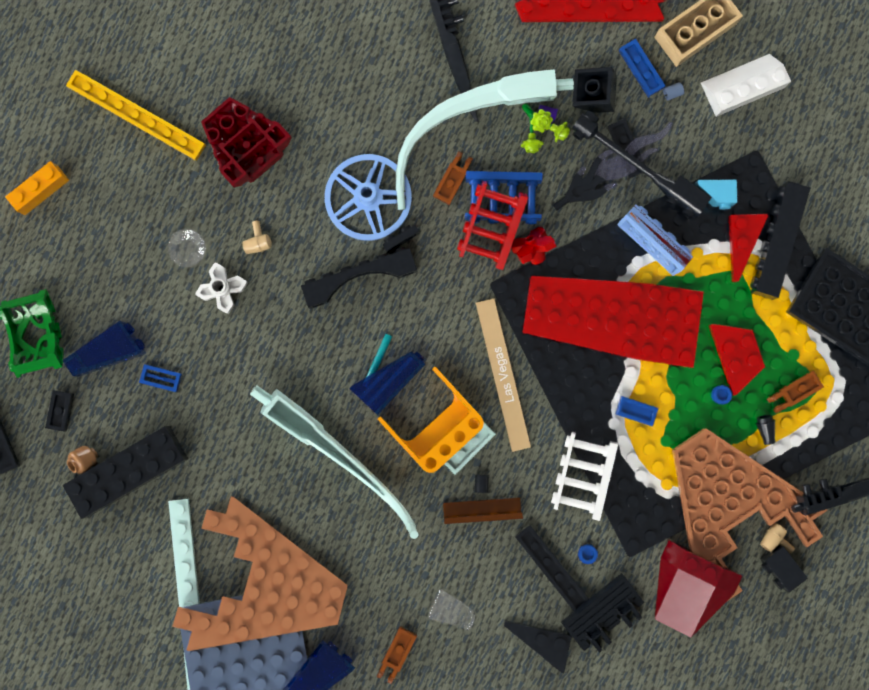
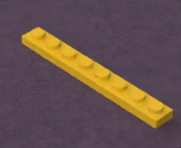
(136, 115)

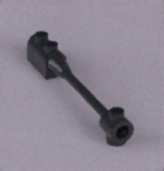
(678, 192)

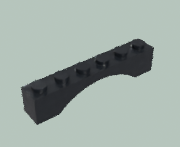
(321, 291)

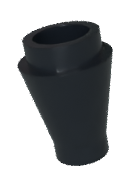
(766, 428)

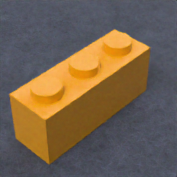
(37, 188)

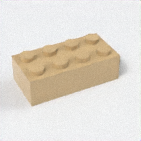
(697, 28)

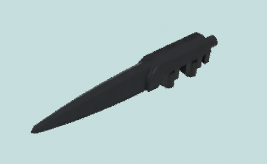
(447, 30)
(829, 496)

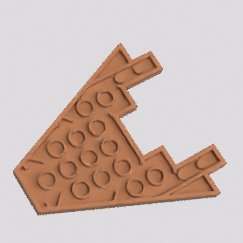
(726, 487)
(283, 590)

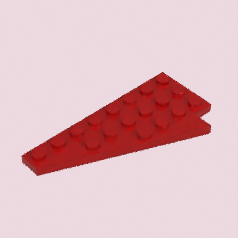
(589, 10)

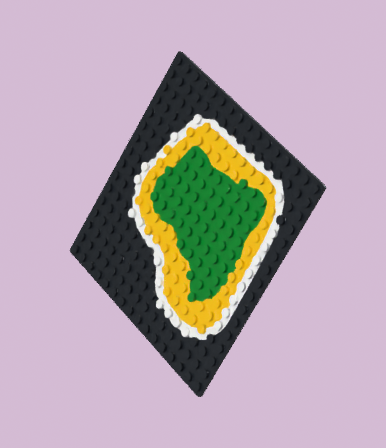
(588, 383)

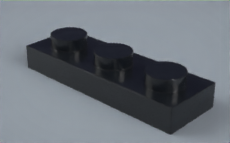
(623, 137)

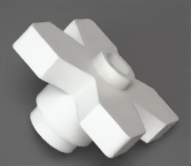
(223, 297)

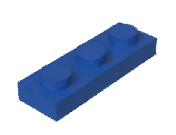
(641, 68)

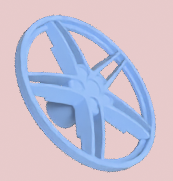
(366, 197)

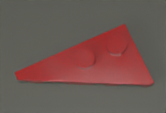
(743, 236)

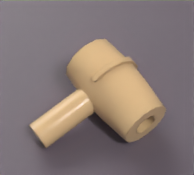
(259, 242)
(775, 537)

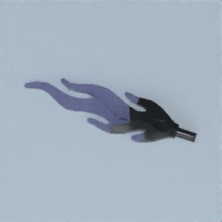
(601, 171)

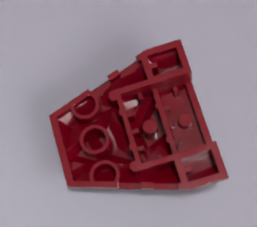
(244, 141)

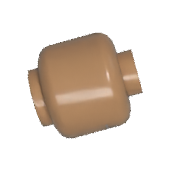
(82, 459)

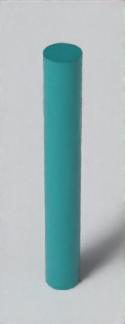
(380, 354)

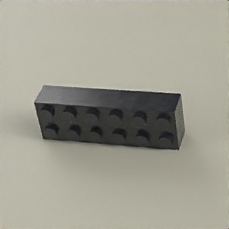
(125, 472)

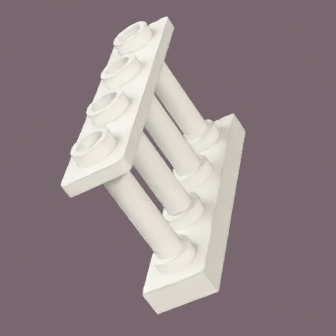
(603, 470)

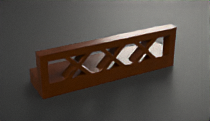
(482, 510)

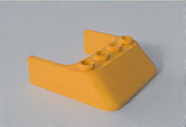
(444, 434)

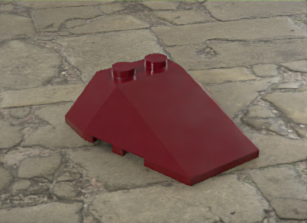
(691, 589)

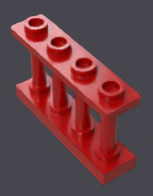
(505, 239)

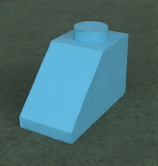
(722, 192)

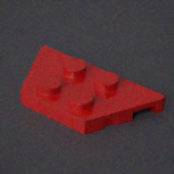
(737, 354)

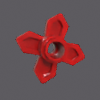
(533, 247)

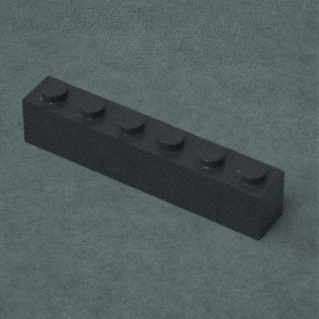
(780, 240)

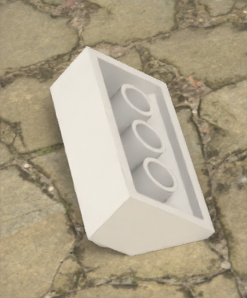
(745, 84)

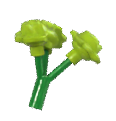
(540, 122)

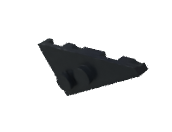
(547, 643)

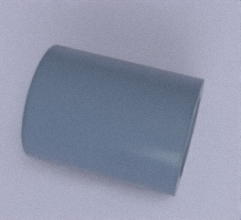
(673, 91)

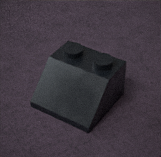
(595, 89)

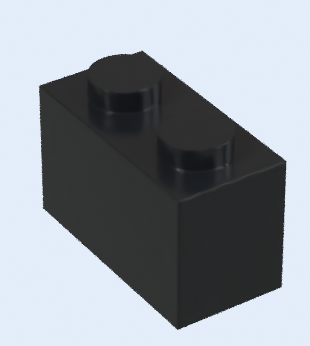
(783, 568)

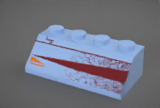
(655, 240)

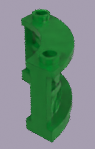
(52, 354)

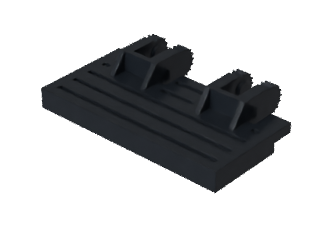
(603, 611)

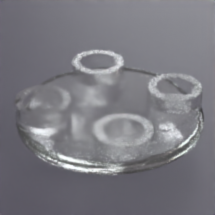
(186, 248)

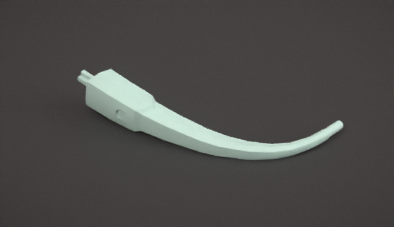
(510, 90)
(308, 430)

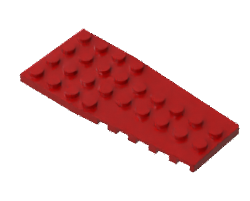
(617, 317)

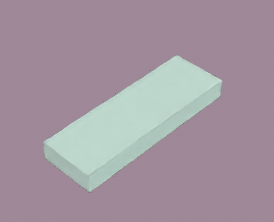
(470, 449)

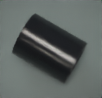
(481, 483)

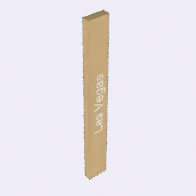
(503, 375)

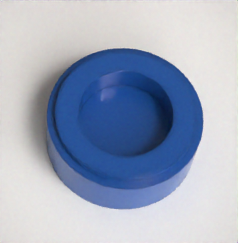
(721, 394)
(587, 554)

